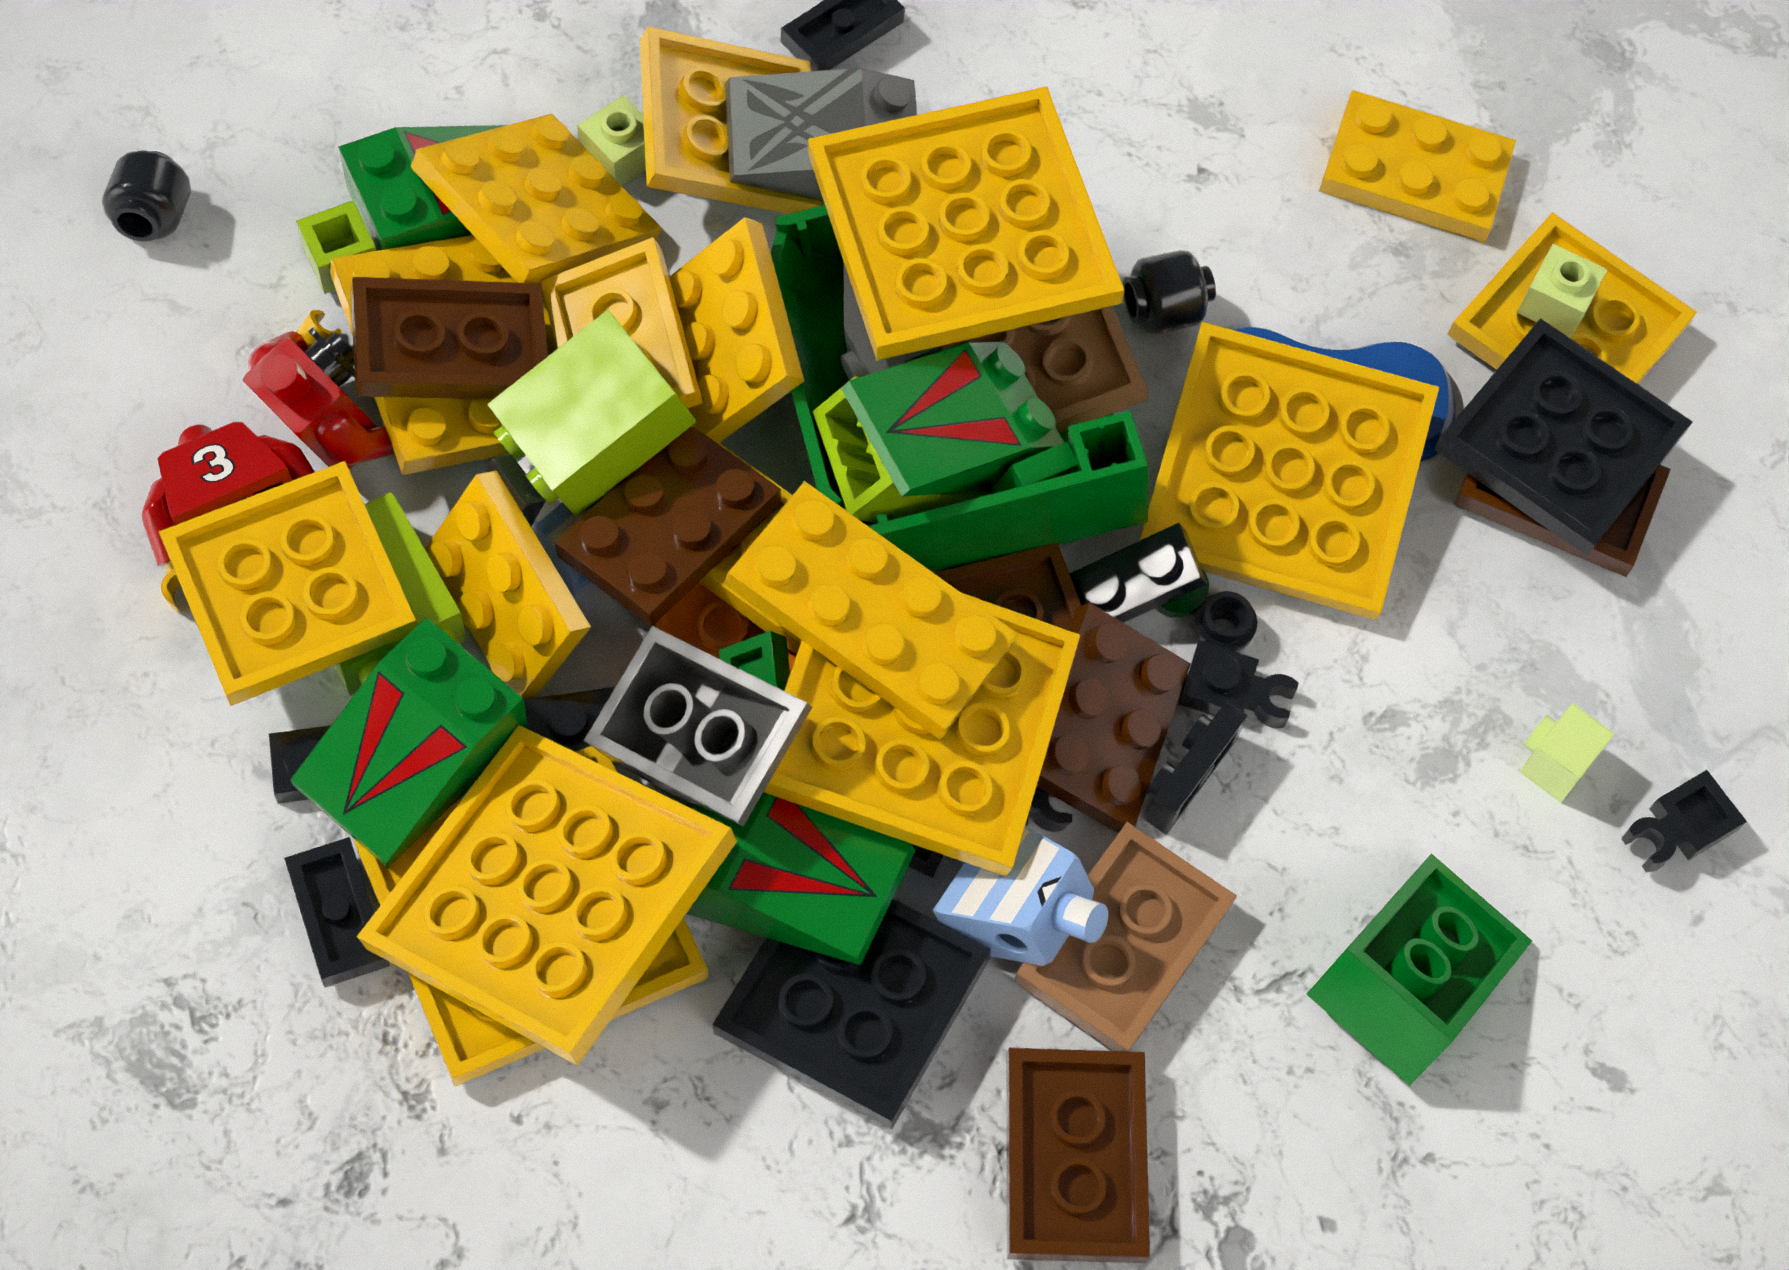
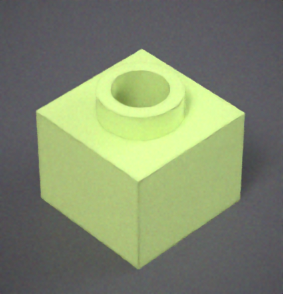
(616, 139)
(1562, 290)
(1564, 750)

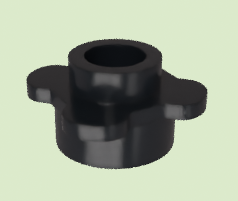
(332, 357)

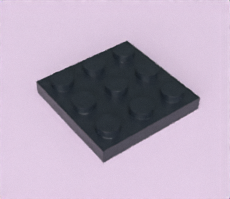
(1563, 436)
(852, 1026)

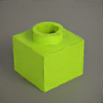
(332, 235)

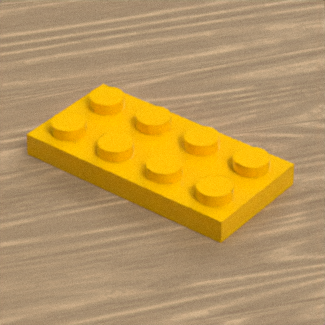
(871, 609)

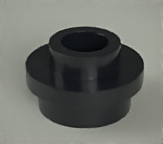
(1233, 608)

